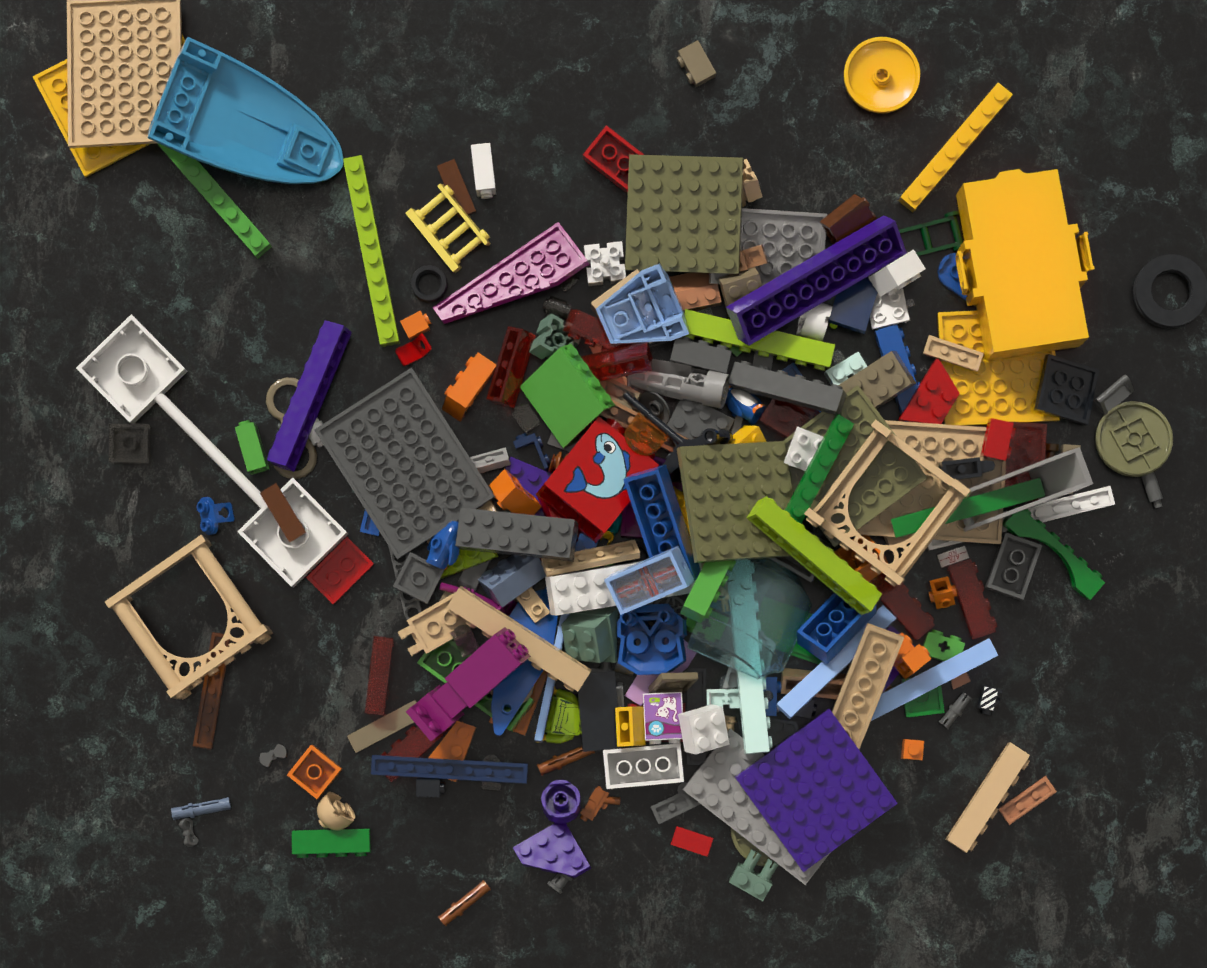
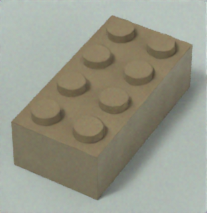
(882, 379)

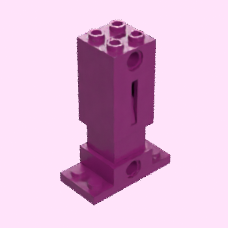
(469, 683)

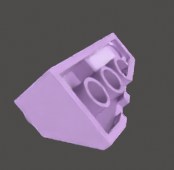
(641, 683)

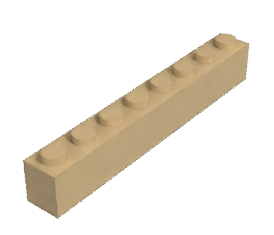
(542, 653)

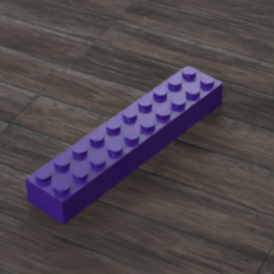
(816, 280)

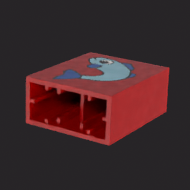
(591, 477)

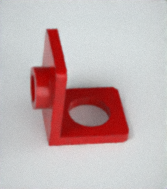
(413, 350)

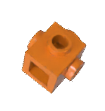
(942, 592)

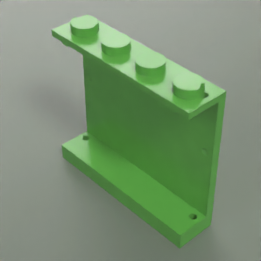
(566, 394)

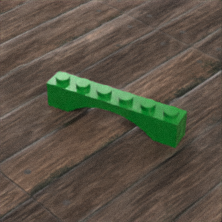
(1082, 578)

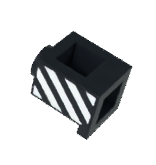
(988, 699)

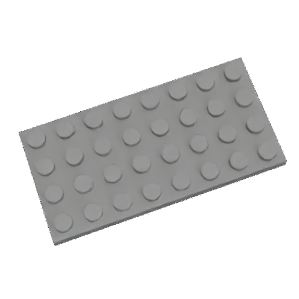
(720, 793)

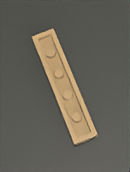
(593, 558)

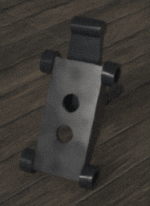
(709, 437)

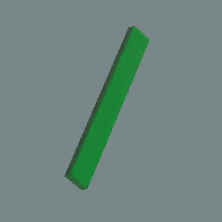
(974, 505)

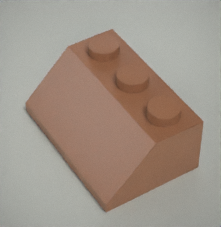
(696, 291)

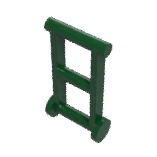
(949, 217)

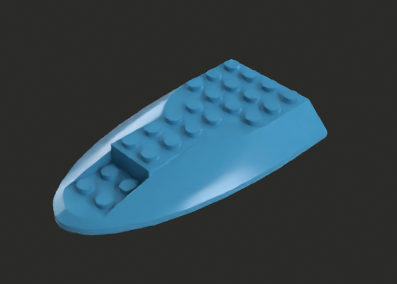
(241, 121)

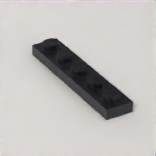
(696, 699)

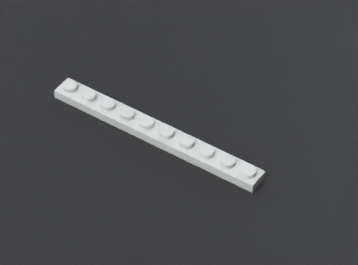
(1058, 509)

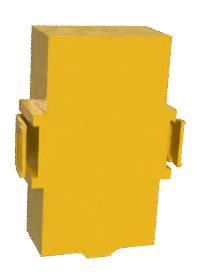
(1022, 264)

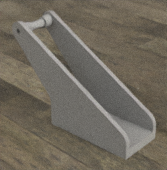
(1058, 475)

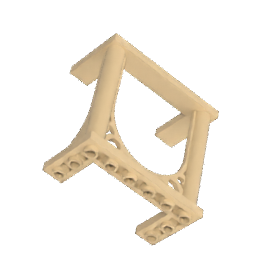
(844, 484)
(180, 686)

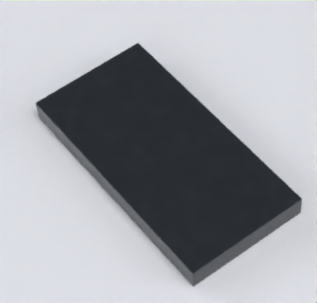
(597, 712)

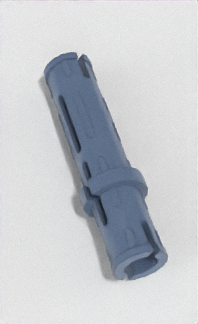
(192, 810)

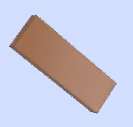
(1027, 800)

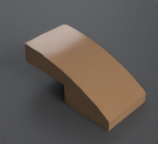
(752, 257)

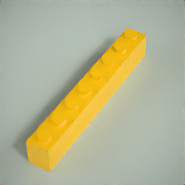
(955, 147)

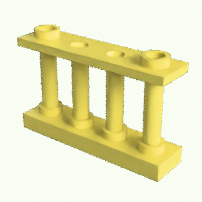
(430, 230)

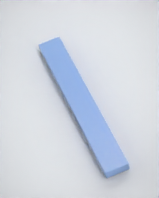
(824, 673)
(935, 677)
(549, 688)

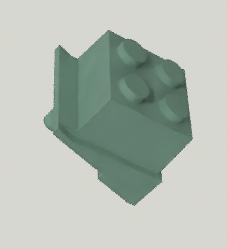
(592, 635)

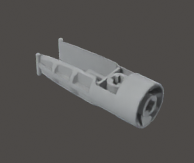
(683, 382)

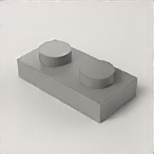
(491, 460)

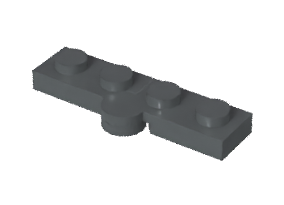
(674, 805)

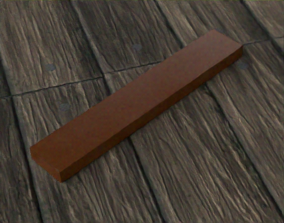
(210, 700)

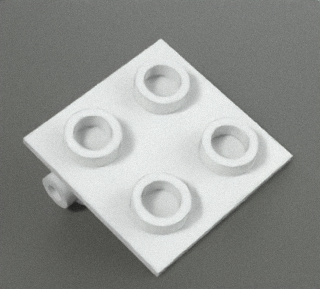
(889, 310)
(802, 448)

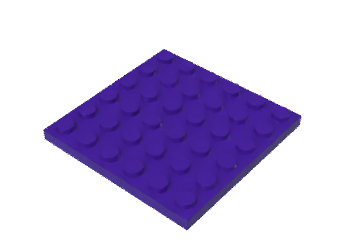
(816, 790)

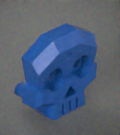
(652, 655)

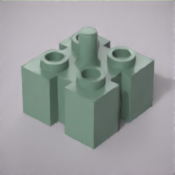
(550, 337)

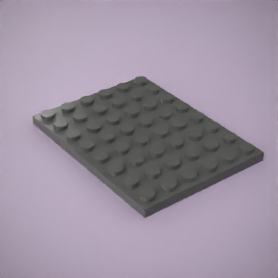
(404, 463)

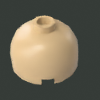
(334, 813)

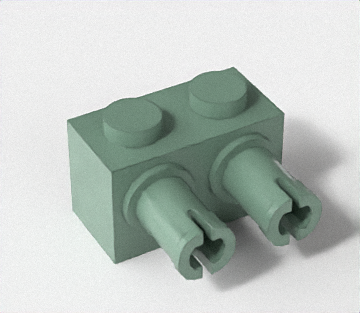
(751, 882)

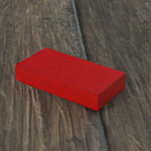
(691, 841)

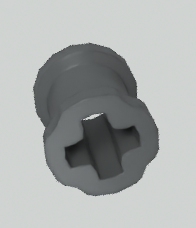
(559, 882)

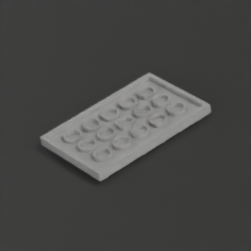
(786, 239)

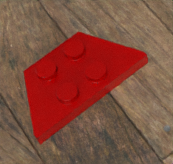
(932, 397)

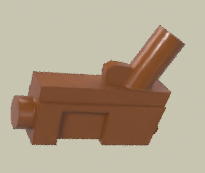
(597, 800)

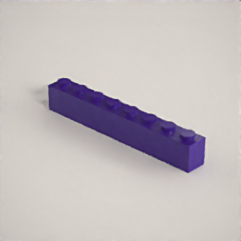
(309, 396)

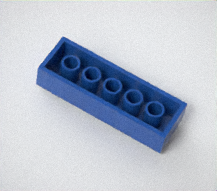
(660, 514)

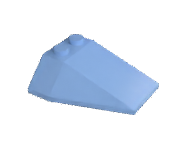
(644, 310)

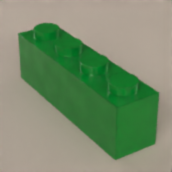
(331, 841)

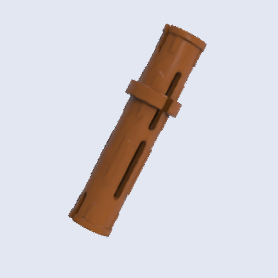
(562, 760)
(482, 889)

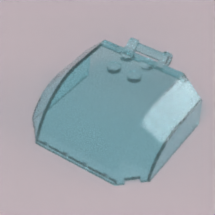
(754, 618)

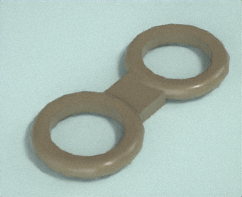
(278, 415)

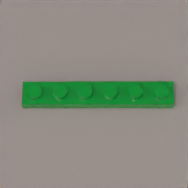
(819, 467)

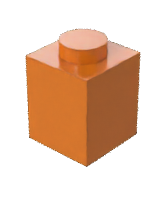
(416, 324)
(912, 749)

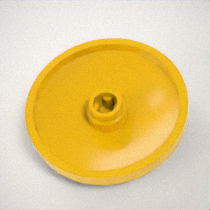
(881, 75)

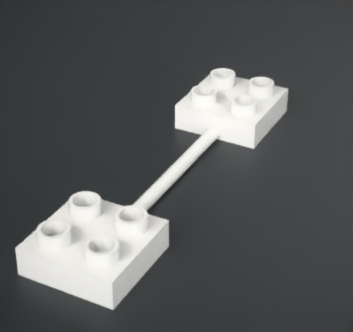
(135, 374)

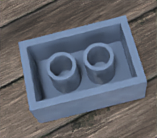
(511, 578)

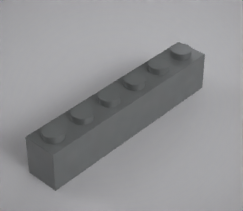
(787, 388)

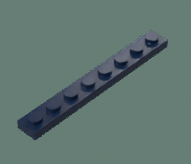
(449, 769)

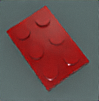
(340, 570)

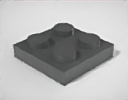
(418, 578)

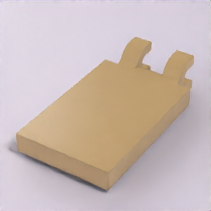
(432, 627)

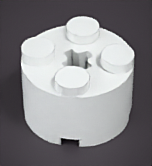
(814, 322)

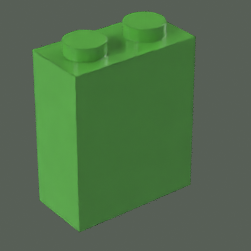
(252, 447)

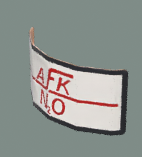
(952, 556)

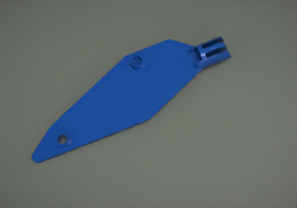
(517, 685)

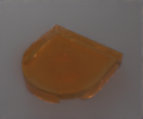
(644, 436)

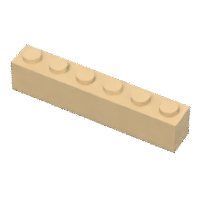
(987, 797)

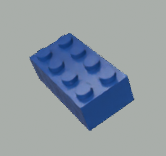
(831, 628)

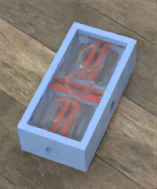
(649, 580)

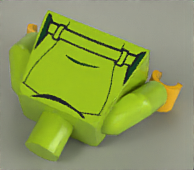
(563, 718)

